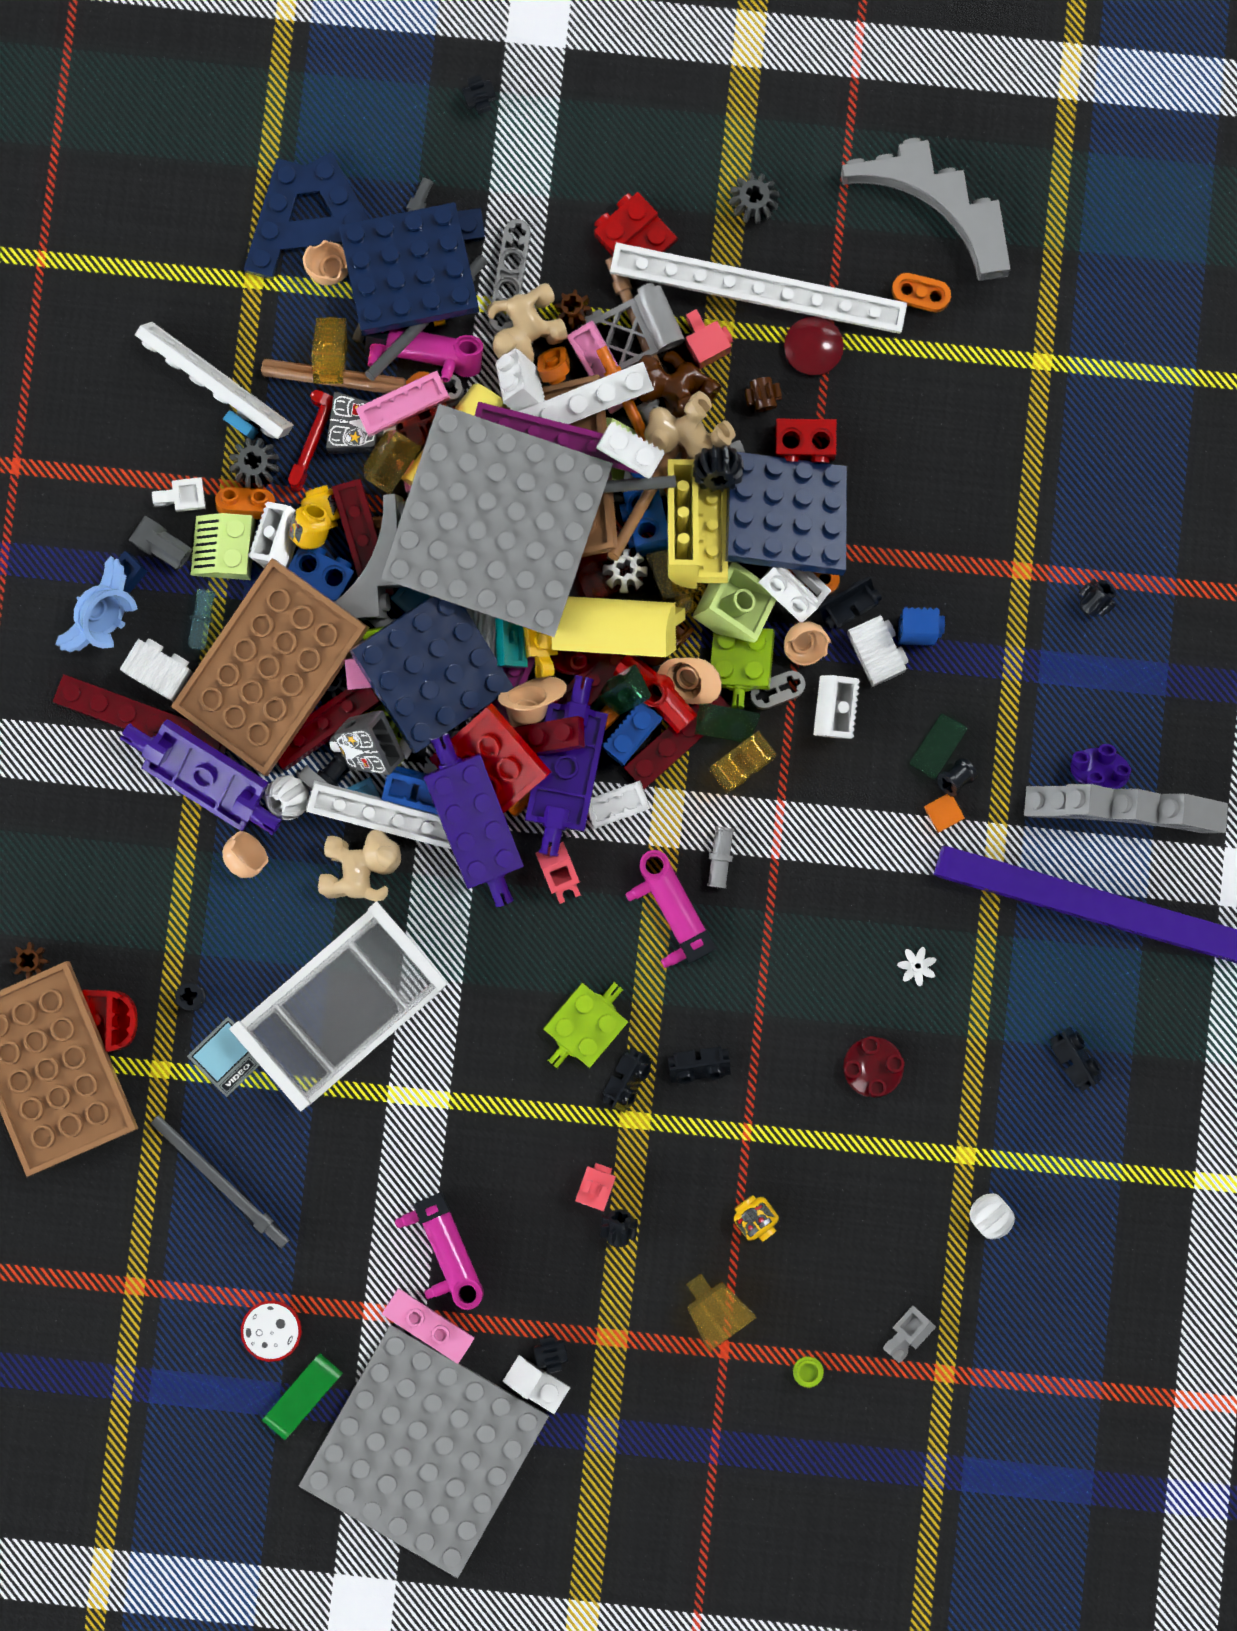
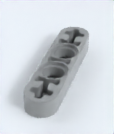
(506, 275)

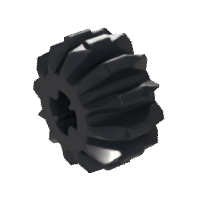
(718, 468)

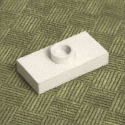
(617, 804)

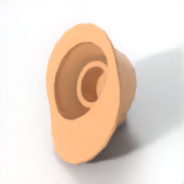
(693, 679)
(530, 700)

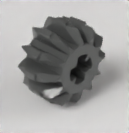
(763, 203)
(245, 471)

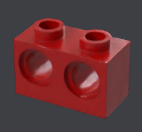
(805, 431)

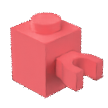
(706, 342)
(559, 872)
(596, 1186)

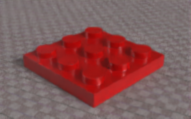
(507, 757)

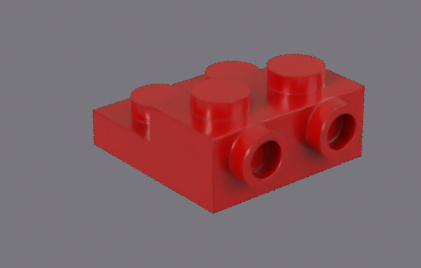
(635, 225)

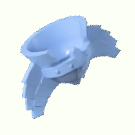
(99, 611)

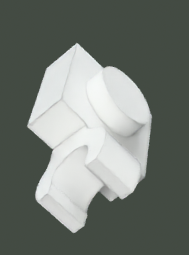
(186, 495)

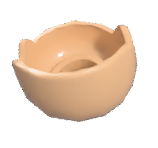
(325, 263)
(806, 643)
(244, 855)

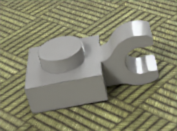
(912, 1330)

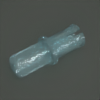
(201, 619)

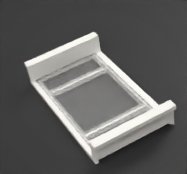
(339, 1007)

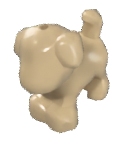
(526, 322)
(668, 431)
(377, 856)

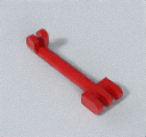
(299, 471)

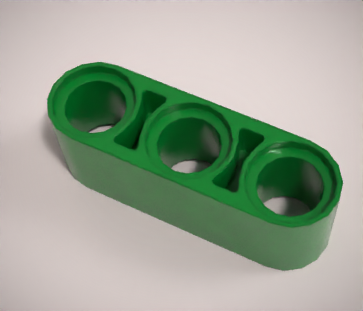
(302, 1396)

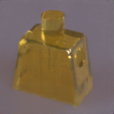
(390, 460)
(667, 589)
(716, 1311)

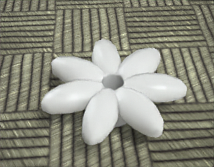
(912, 970)

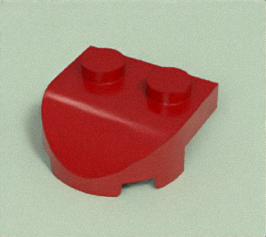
(114, 1017)

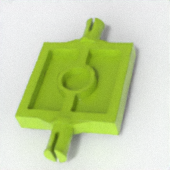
(743, 663)
(585, 1025)

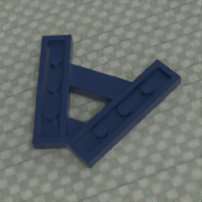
(275, 228)

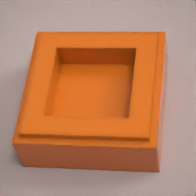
(944, 812)

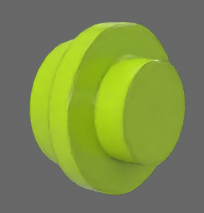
(808, 1372)

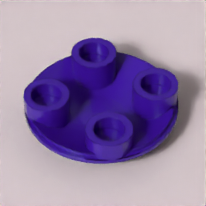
(1100, 767)

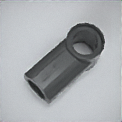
(154, 539)

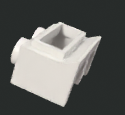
(792, 593)

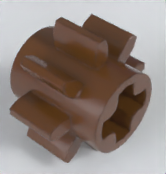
(568, 303)
(763, 394)
(21, 961)

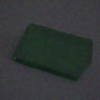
(625, 691)
(726, 722)
(938, 746)

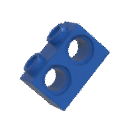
(652, 521)
(324, 568)
(408, 789)

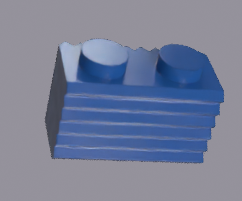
(920, 626)
(631, 733)

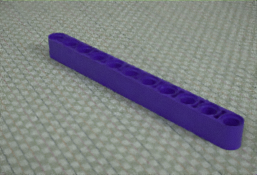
(1087, 903)

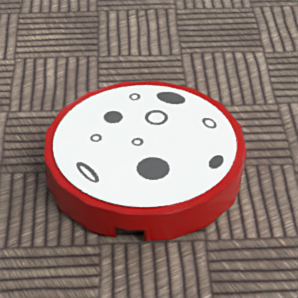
(271, 1330)

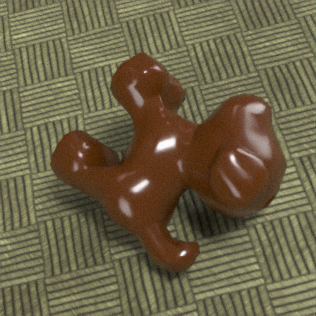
(678, 386)

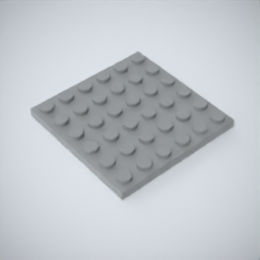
(496, 520)
(424, 1451)

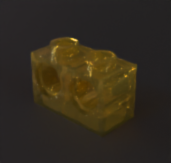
(329, 350)
(742, 762)

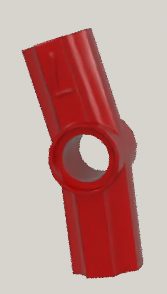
(670, 704)

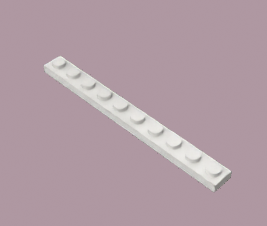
(758, 288)

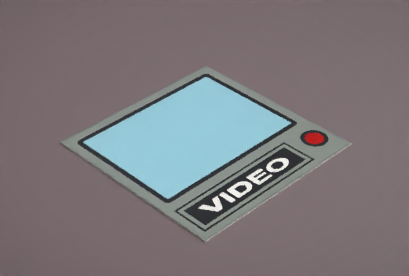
(223, 1058)

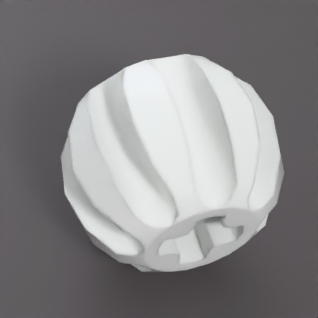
(628, 579)
(287, 797)
(992, 1216)

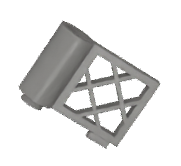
(653, 317)

